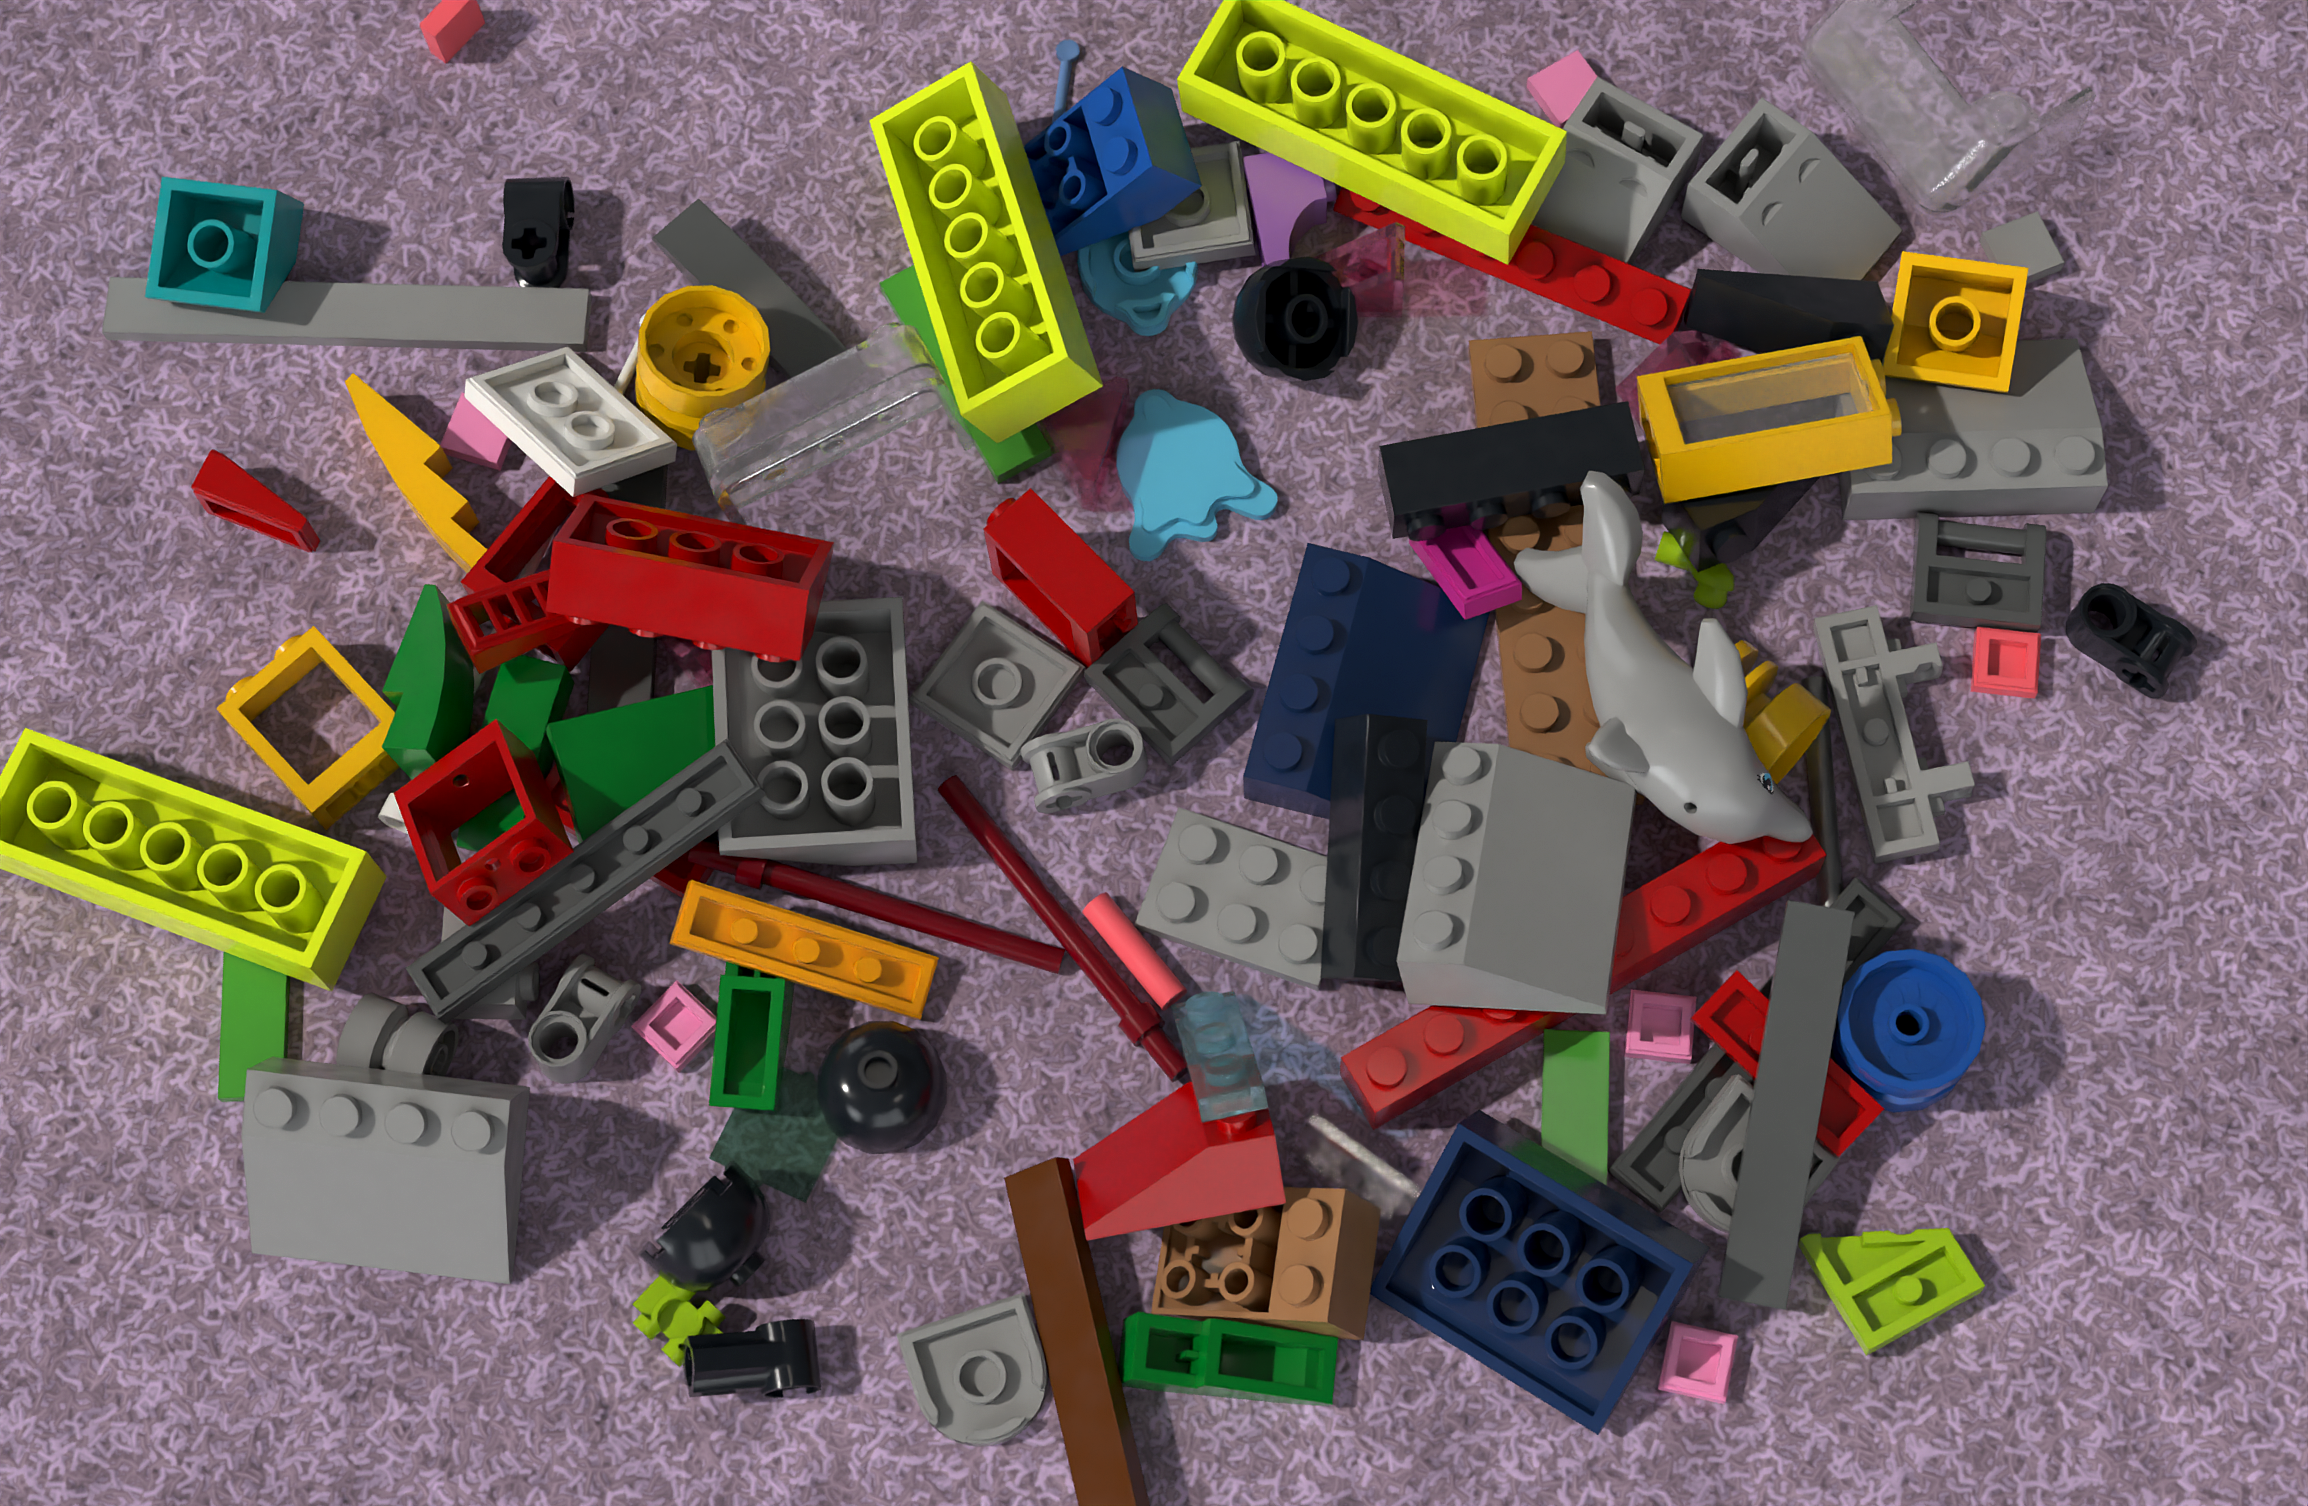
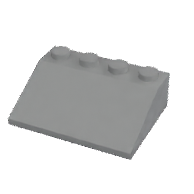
(1990, 449)
(824, 741)
(1515, 883)
(384, 1168)

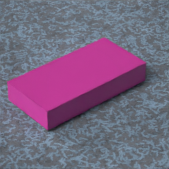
(1469, 570)

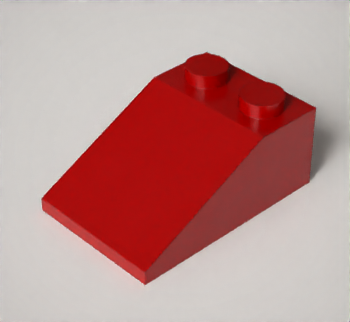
(1177, 1169)

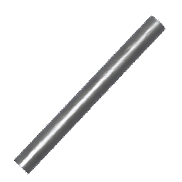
(1823, 802)

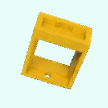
(355, 771)

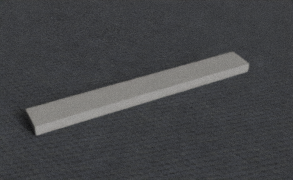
(364, 317)

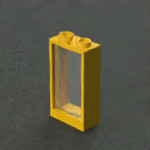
(1767, 419)

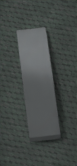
(716, 256)

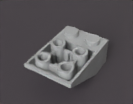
(1618, 172)
(1787, 202)

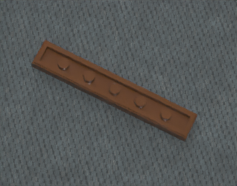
(1075, 1336)

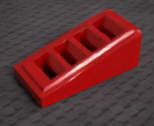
(243, 500)
(507, 642)

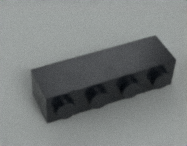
(1506, 470)
(1371, 843)

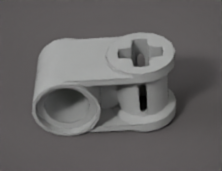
(1080, 764)
(584, 1007)

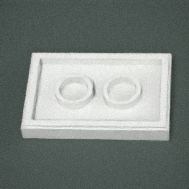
(570, 421)

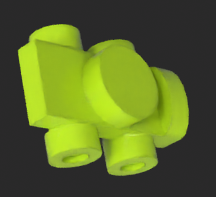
(669, 1311)

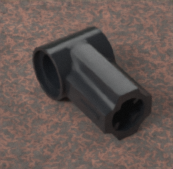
(764, 1360)

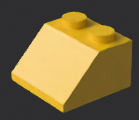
(1955, 322)

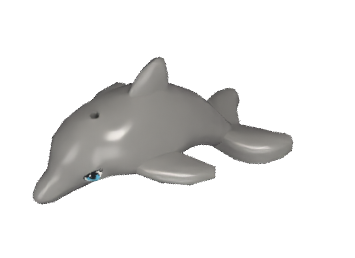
(1660, 721)

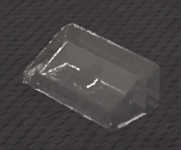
(1337, 1161)

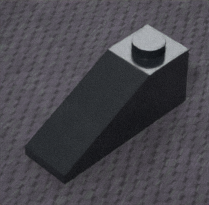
(1788, 310)
(1730, 523)

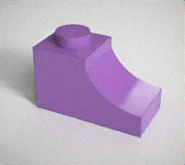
(1283, 203)

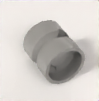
(387, 1039)

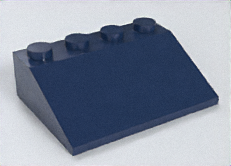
(1352, 647)
(1537, 1269)

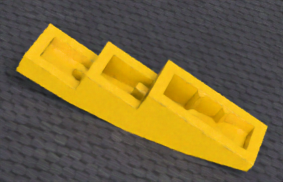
(418, 470)

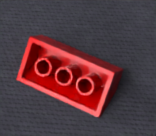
(688, 578)

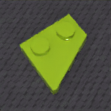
(1891, 1280)

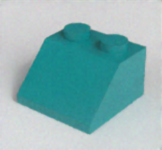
(222, 244)

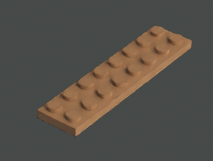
(1539, 643)

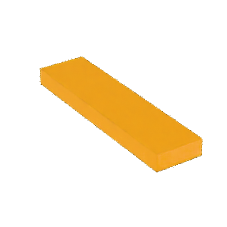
(804, 950)

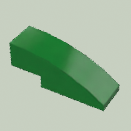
(429, 687)
(524, 700)
(750, 1039)
(1227, 1360)

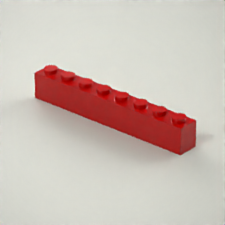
(1654, 927)

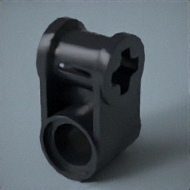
(538, 229)
(2134, 638)

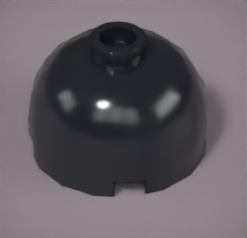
(1295, 319)
(881, 1087)
(713, 1235)

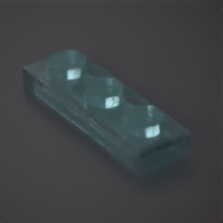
(1218, 1055)

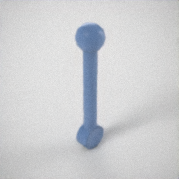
(1066, 52)

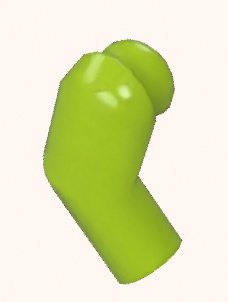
(1712, 582)

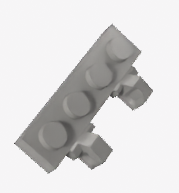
(1867, 689)

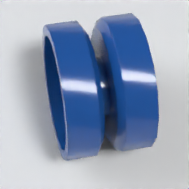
(1922, 996)

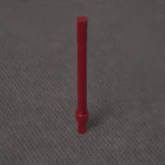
(757, 871)
(1138, 1020)

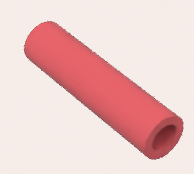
(1134, 951)

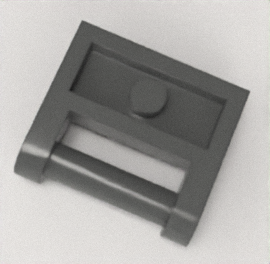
(1977, 590)
(1153, 697)

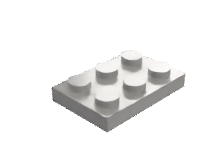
(1239, 898)

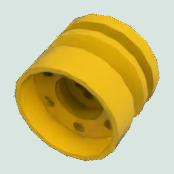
(698, 355)
(1780, 726)

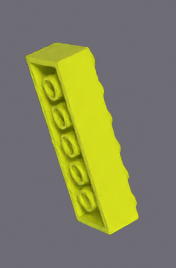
(1373, 122)
(985, 254)
(184, 859)

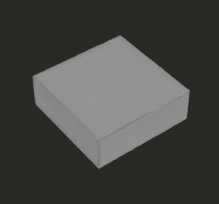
(2023, 244)

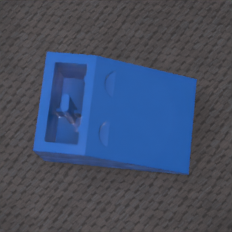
(1112, 161)

